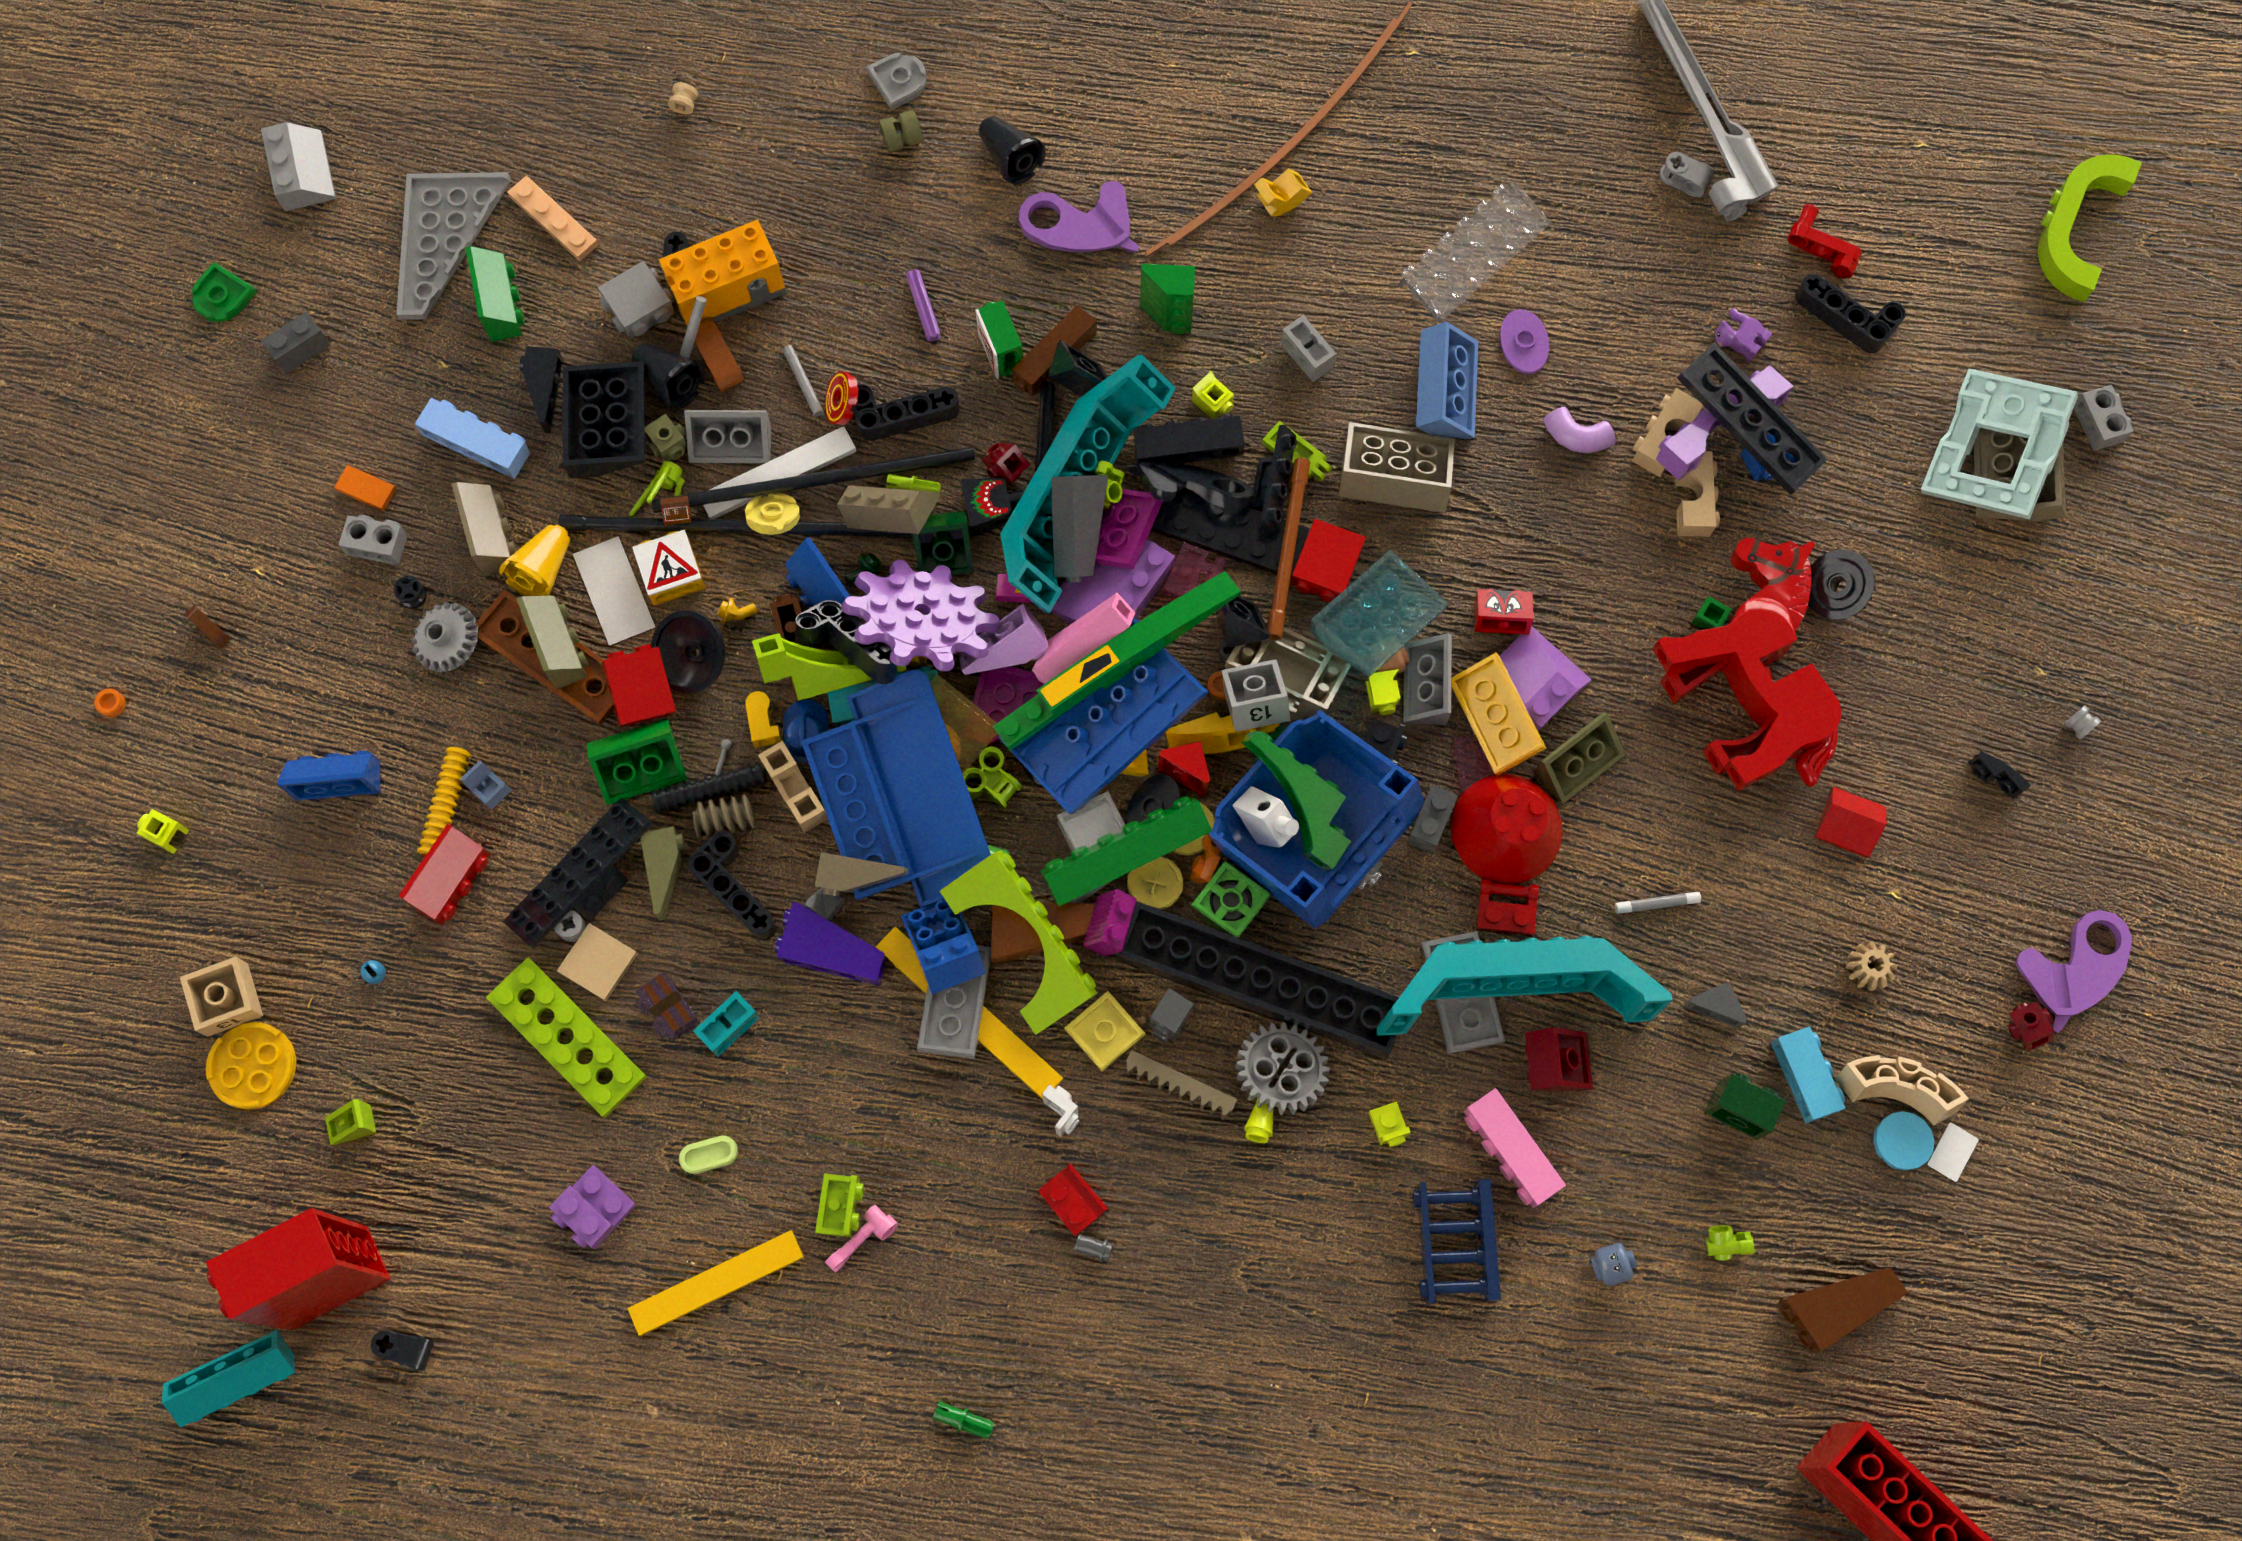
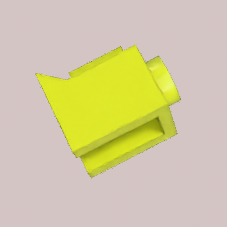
(1212, 408)
(1383, 692)
(150, 822)

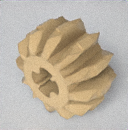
(1871, 977)

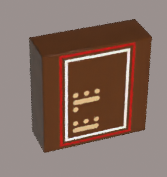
(675, 510)

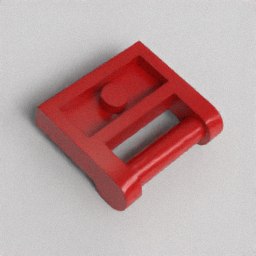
(1506, 916)

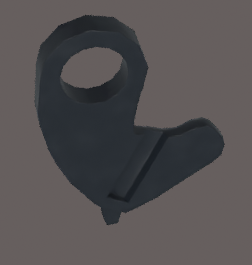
(1167, 478)

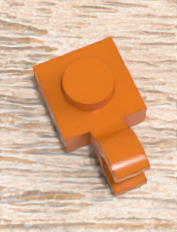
(1205, 863)

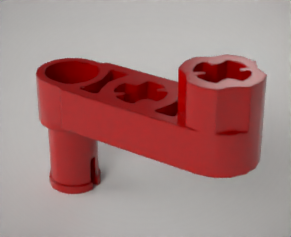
(1839, 252)

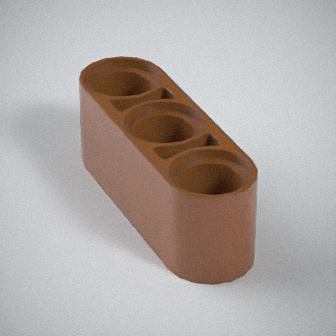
(717, 356)

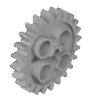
(1305, 1082)

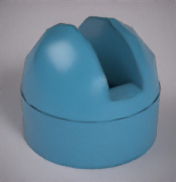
(377, 967)

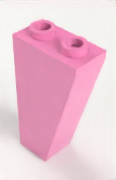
(1083, 637)

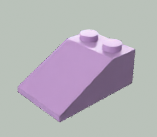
(1013, 644)

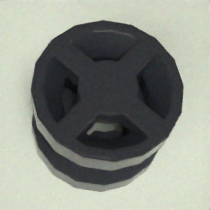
(410, 585)

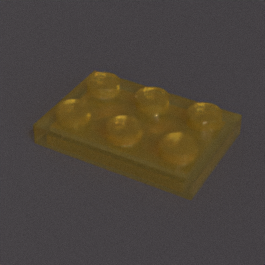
(966, 724)

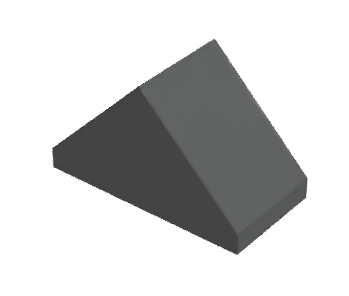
(1719, 1004)

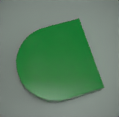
(220, 294)

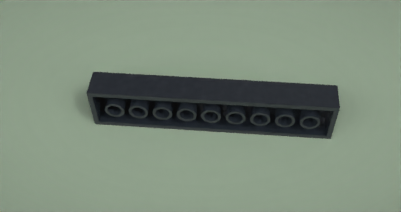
(1258, 979)

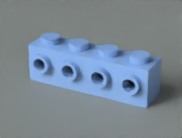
(473, 437)

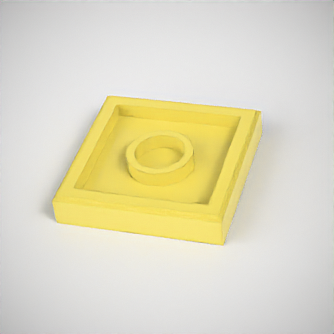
(1104, 1031)

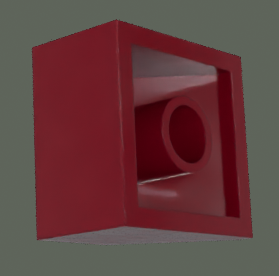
(1558, 1060)

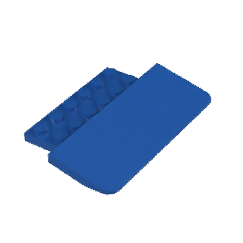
(898, 788)

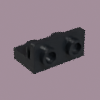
(1386, 738)

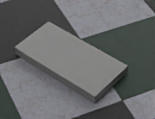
(954, 1016)
(1466, 1021)

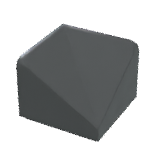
(824, 904)

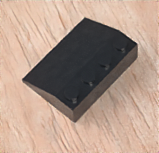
(603, 418)

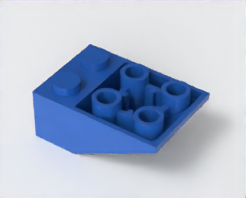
(943, 946)

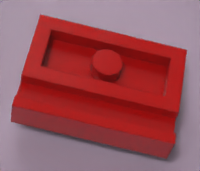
(1072, 1200)

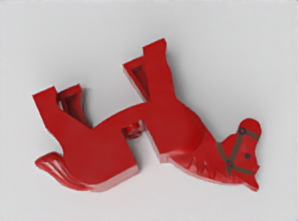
(1795, 713)

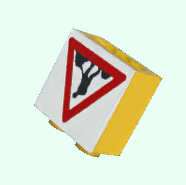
(668, 567)

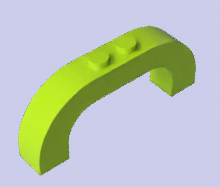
(2055, 255)

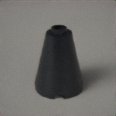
(1011, 149)
(670, 374)

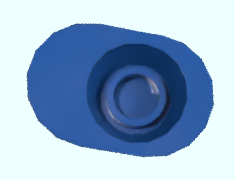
(801, 722)

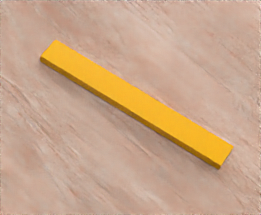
(992, 1033)

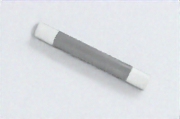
(1657, 902)

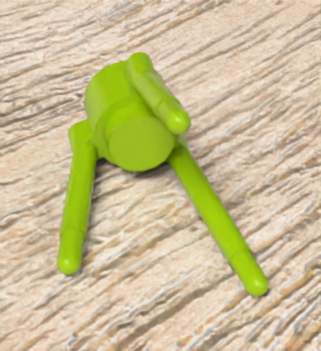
(666, 477)

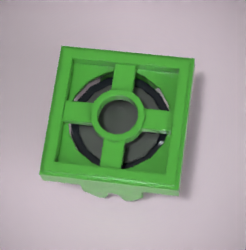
(1230, 904)

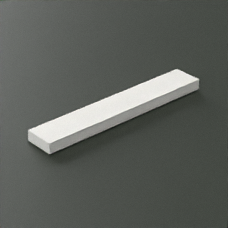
(797, 462)

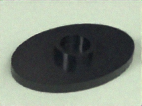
(1152, 794)

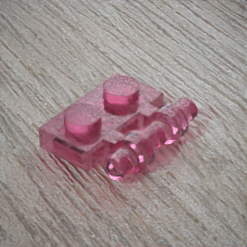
(1187, 570)

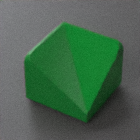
(1711, 614)

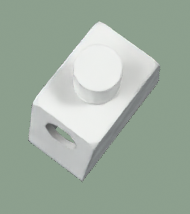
(1271, 824)

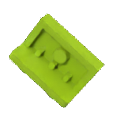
(838, 1205)

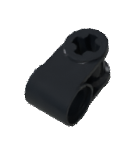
(406, 1349)

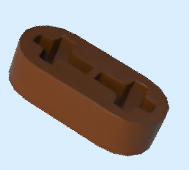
(207, 626)

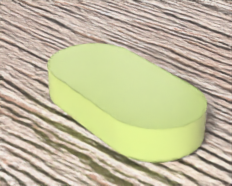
(708, 1154)

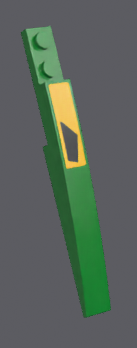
(1116, 658)

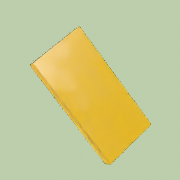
(1497, 714)

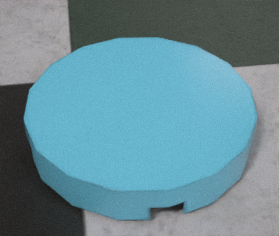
(1903, 1141)

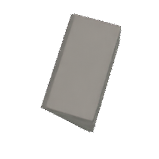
(728, 436)
(1428, 681)

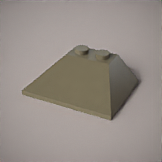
(1307, 669)

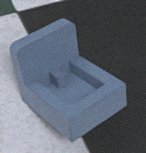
(485, 785)

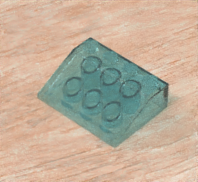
(1377, 614)

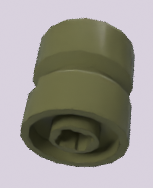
(910, 131)

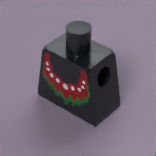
(988, 503)

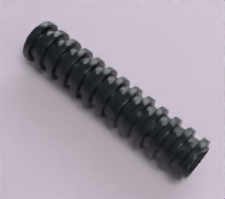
(708, 788)

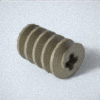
(723, 816)

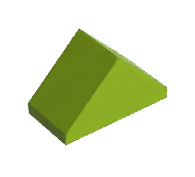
(350, 1122)

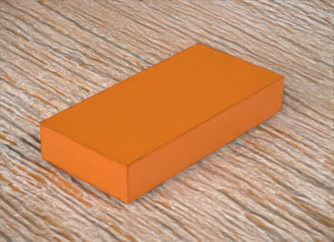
(365, 488)

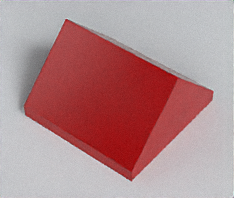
(1186, 766)
(1851, 822)

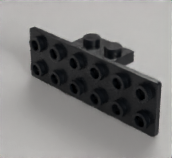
(582, 878)

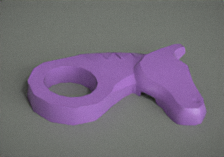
(1078, 231)

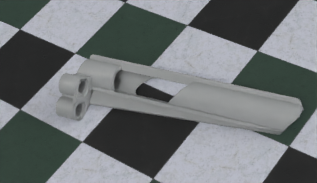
(1749, 171)

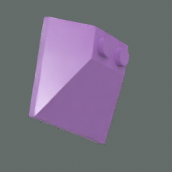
(1542, 676)

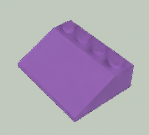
(1134, 585)

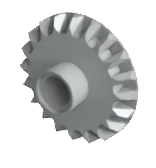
(445, 637)

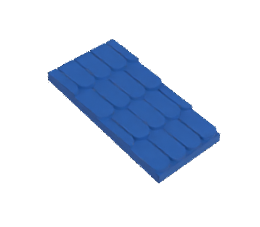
(1076, 750)

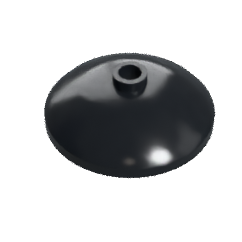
(678, 639)

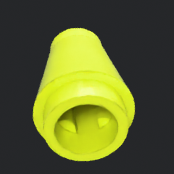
(1260, 1124)

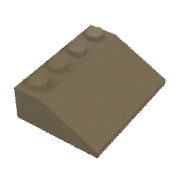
(1998, 458)
(1397, 467)

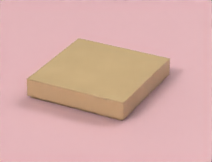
(597, 962)

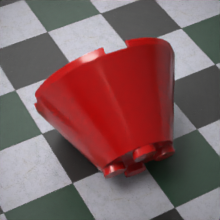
(1506, 829)

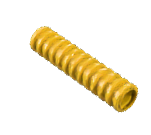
(445, 796)

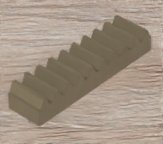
(1177, 1081)

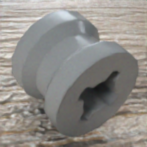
(2082, 722)
(573, 929)

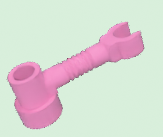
(876, 1223)

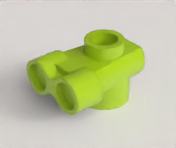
(1115, 479)
(1724, 1243)

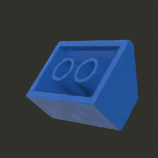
(813, 576)
(331, 776)

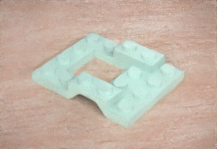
(2009, 408)

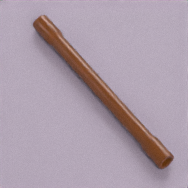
(1277, 614)

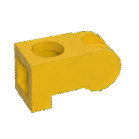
(759, 712)

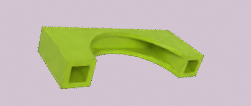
(1063, 981)

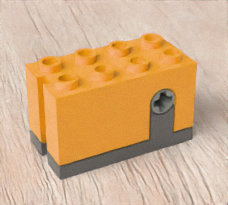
(728, 270)

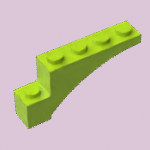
(811, 669)

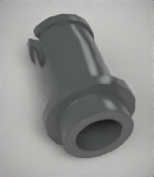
(1094, 1247)

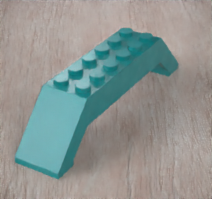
(1090, 434)
(1529, 969)

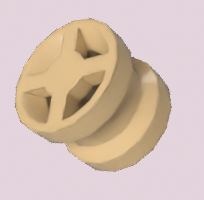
(683, 98)

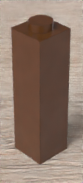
(1035, 366)

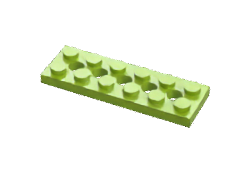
(565, 1057)

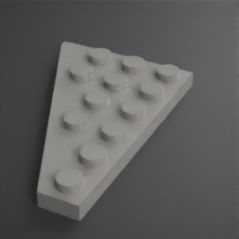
(438, 222)

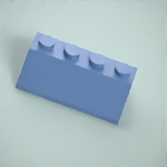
(1447, 382)

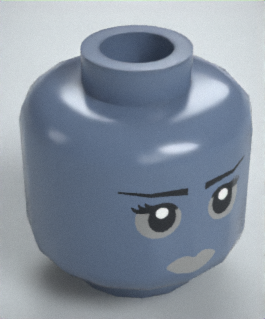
(1613, 1264)

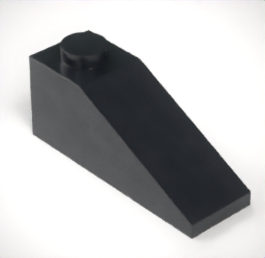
(542, 375)

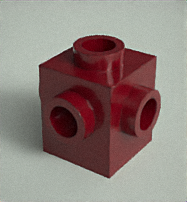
(1005, 462)
(2031, 1025)

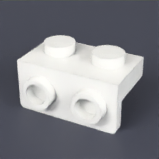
(1061, 1103)

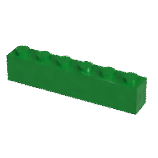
(1126, 850)

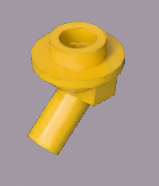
(729, 611)

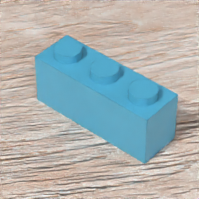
(1808, 1074)

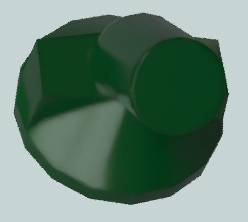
(868, 563)

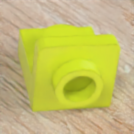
(1389, 1124)

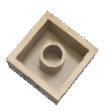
(221, 996)

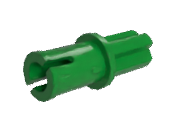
(963, 1420)

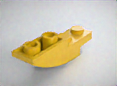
(1214, 733)

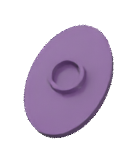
(1524, 341)

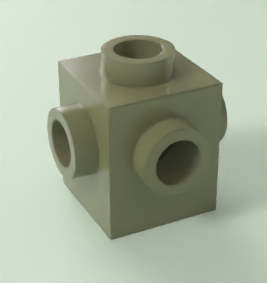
(666, 439)

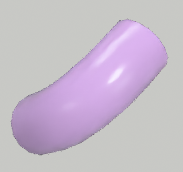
(1578, 437)

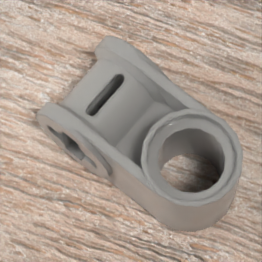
(1687, 175)

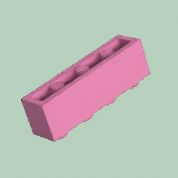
(1514, 1149)

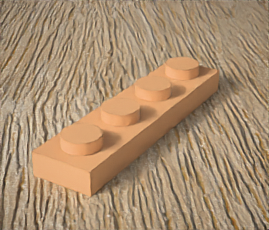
(553, 218)

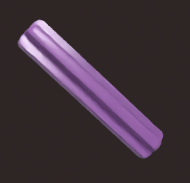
(923, 305)

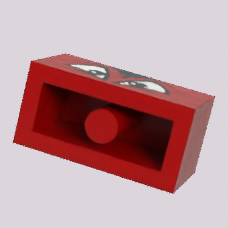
(1503, 611)

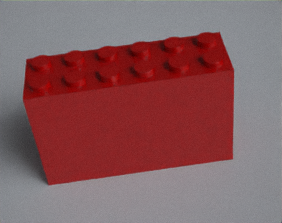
(297, 1271)
(1882, 1488)

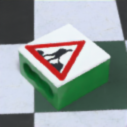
(999, 337)

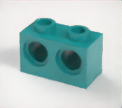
(727, 1024)

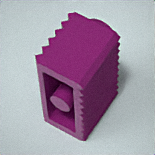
(1110, 923)

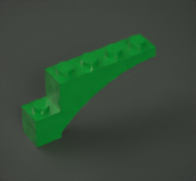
(1310, 797)

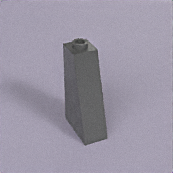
(1076, 524)

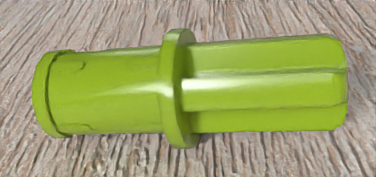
(913, 483)

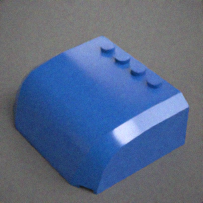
(1375, 813)

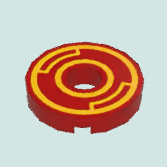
(840, 397)

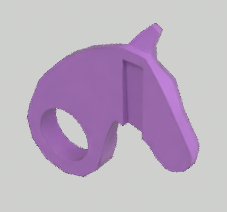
(2087, 977)

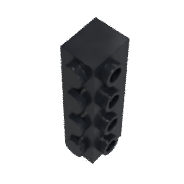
(1190, 441)

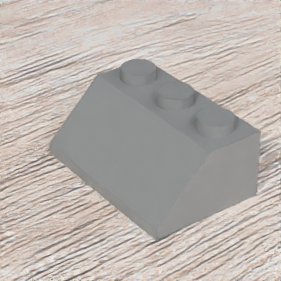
(298, 165)

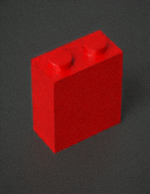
(1327, 560)
(638, 685)

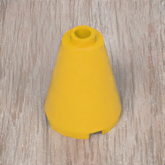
(537, 563)

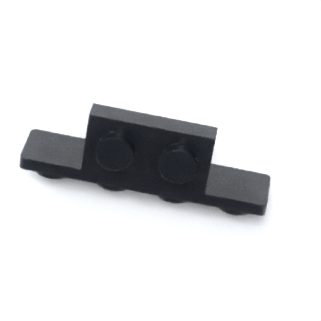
(1272, 480)

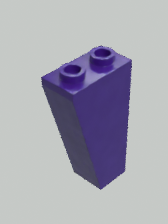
(827, 948)

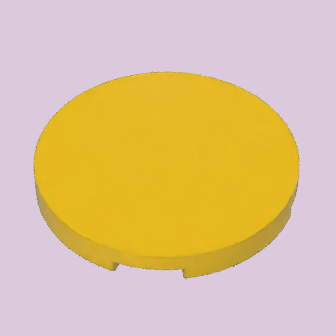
(251, 1065)

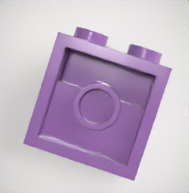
(591, 1208)

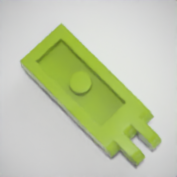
(1302, 450)

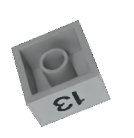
(1256, 695)

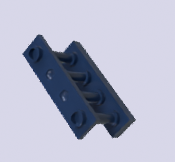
(1481, 1225)

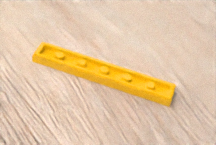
(715, 1283)

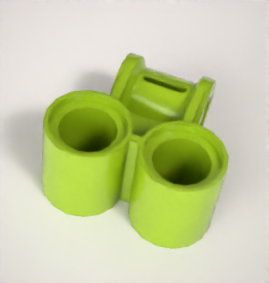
(993, 779)

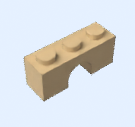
(1675, 412)
(1699, 515)
(793, 787)

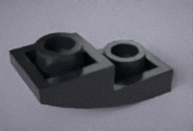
(1988, 767)

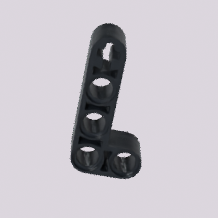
(1816, 287)
(906, 409)
(829, 623)
(735, 891)

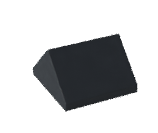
(1075, 369)
(1241, 622)

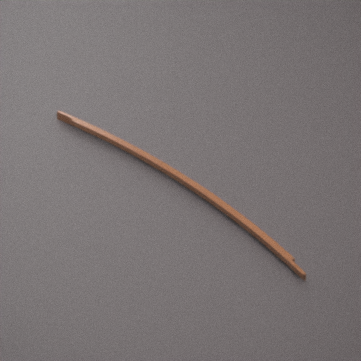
(1290, 145)

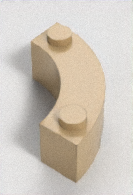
(1904, 1081)

